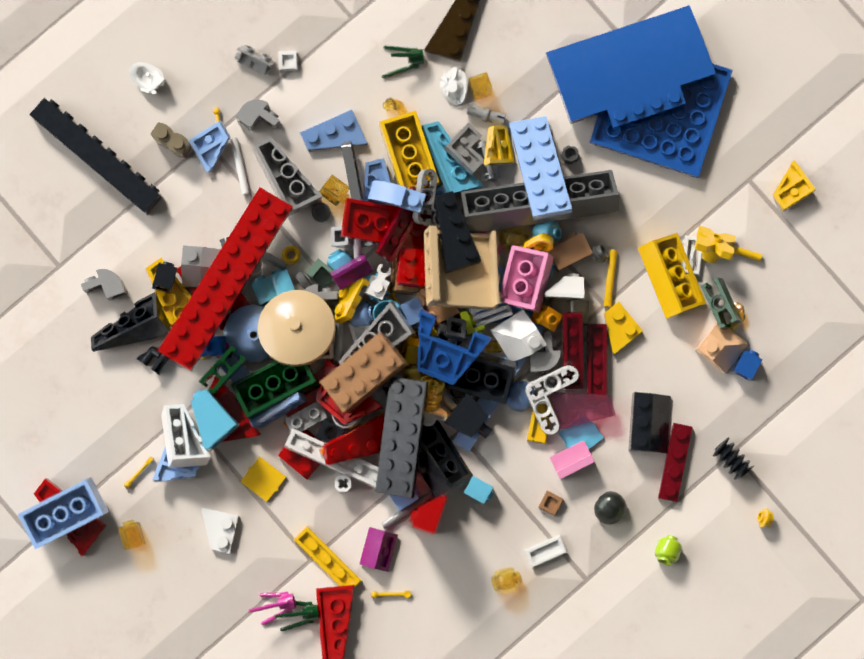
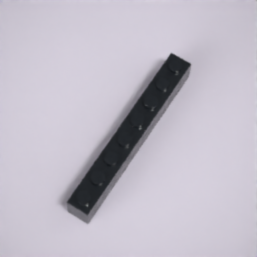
(95, 156)

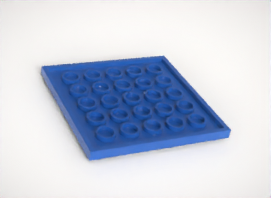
(674, 137)

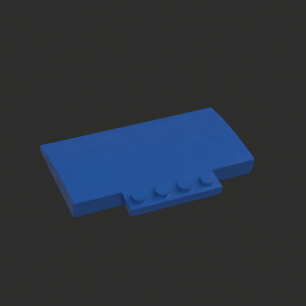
(632, 69)

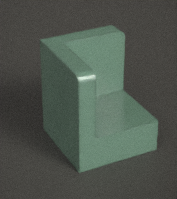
(320, 273)

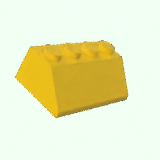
(674, 288)

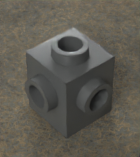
(453, 330)

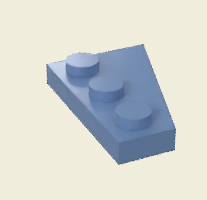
(334, 132)

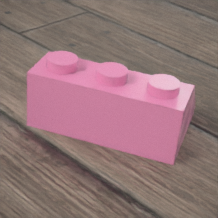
(526, 278)

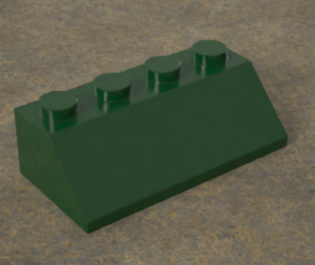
(271, 386)

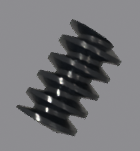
(732, 459)

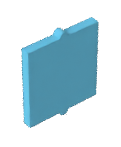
(584, 432)

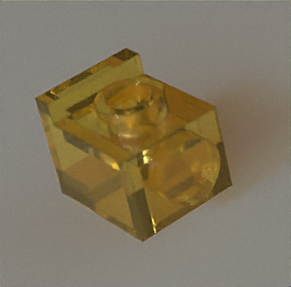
(480, 86)
(337, 186)

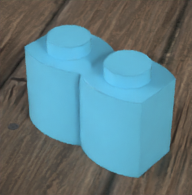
(271, 286)

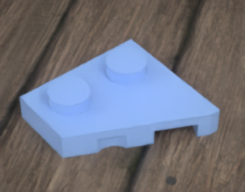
(210, 144)
(164, 473)

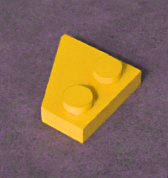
(498, 147)

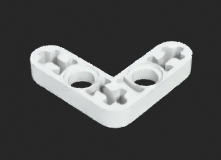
(541, 396)

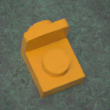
(547, 317)

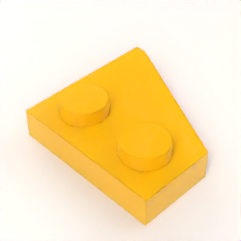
(793, 187)
(349, 300)
(620, 327)

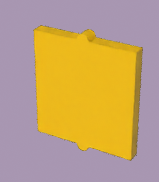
(263, 479)

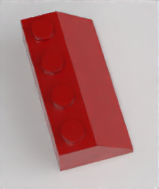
(428, 515)

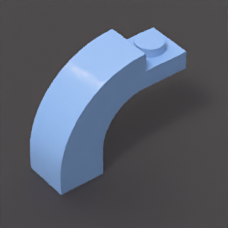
(396, 195)

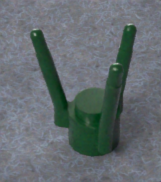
(414, 56)
(309, 613)

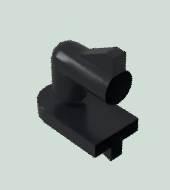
(152, 352)

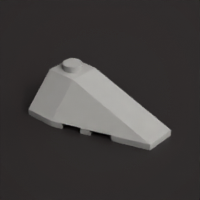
(197, 262)

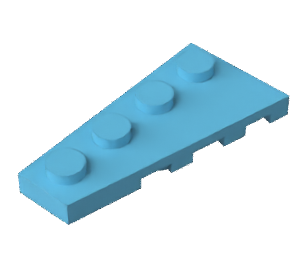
(452, 174)

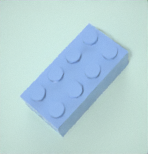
(63, 513)

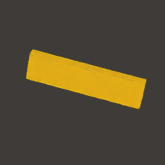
(326, 558)

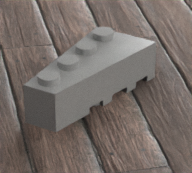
(285, 176)
(389, 322)

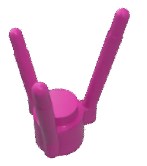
(286, 602)

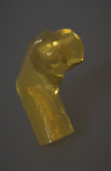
(741, 310)
(493, 347)

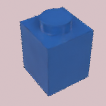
(747, 364)

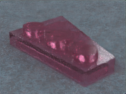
(577, 409)

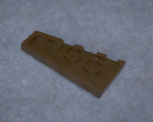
(453, 31)

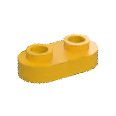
(541, 242)

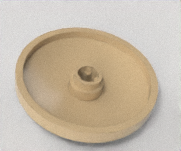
(296, 328)

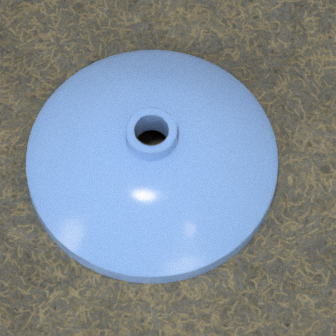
(238, 331)

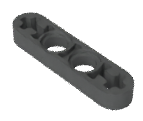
(352, 170)

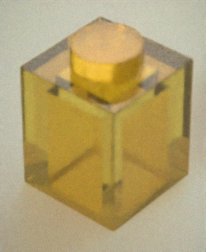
(131, 534)

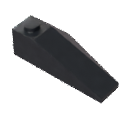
(138, 325)

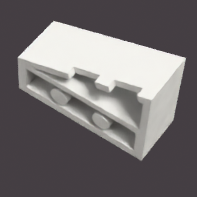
(182, 441)

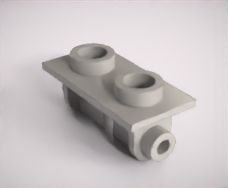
(261, 61)
(487, 172)
(306, 417)

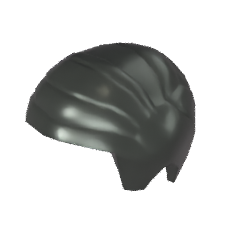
(610, 507)

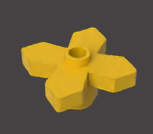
(714, 245)

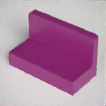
(351, 271)
(378, 549)

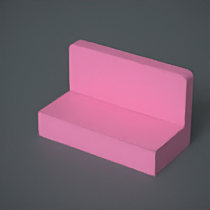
(572, 459)

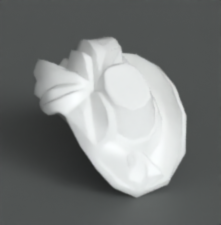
(146, 77)
(454, 85)

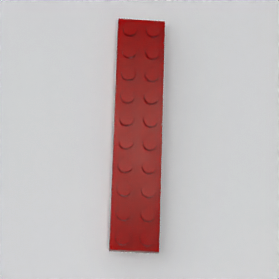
(225, 279)

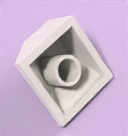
(569, 288)
(518, 336)

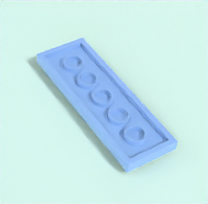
(540, 168)

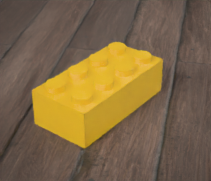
(406, 148)

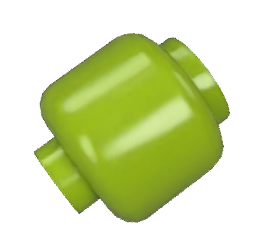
(668, 550)

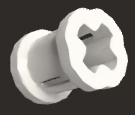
(337, 483)

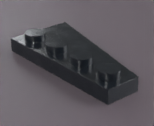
(457, 243)

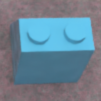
(212, 419)

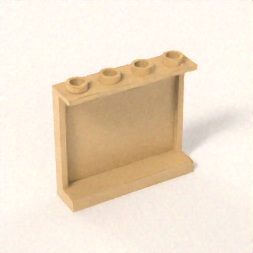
(468, 287)

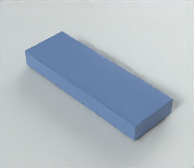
(278, 410)

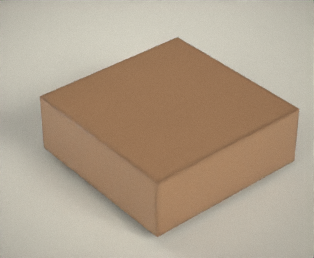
(550, 503)

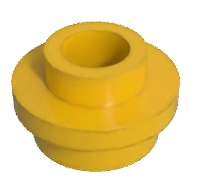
(287, 250)
(765, 518)

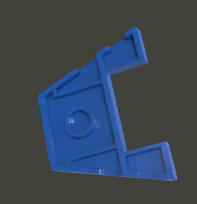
(443, 358)

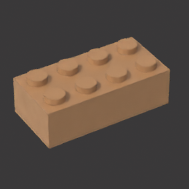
(364, 373)

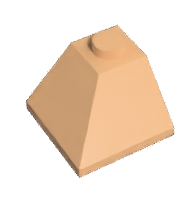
(721, 347)

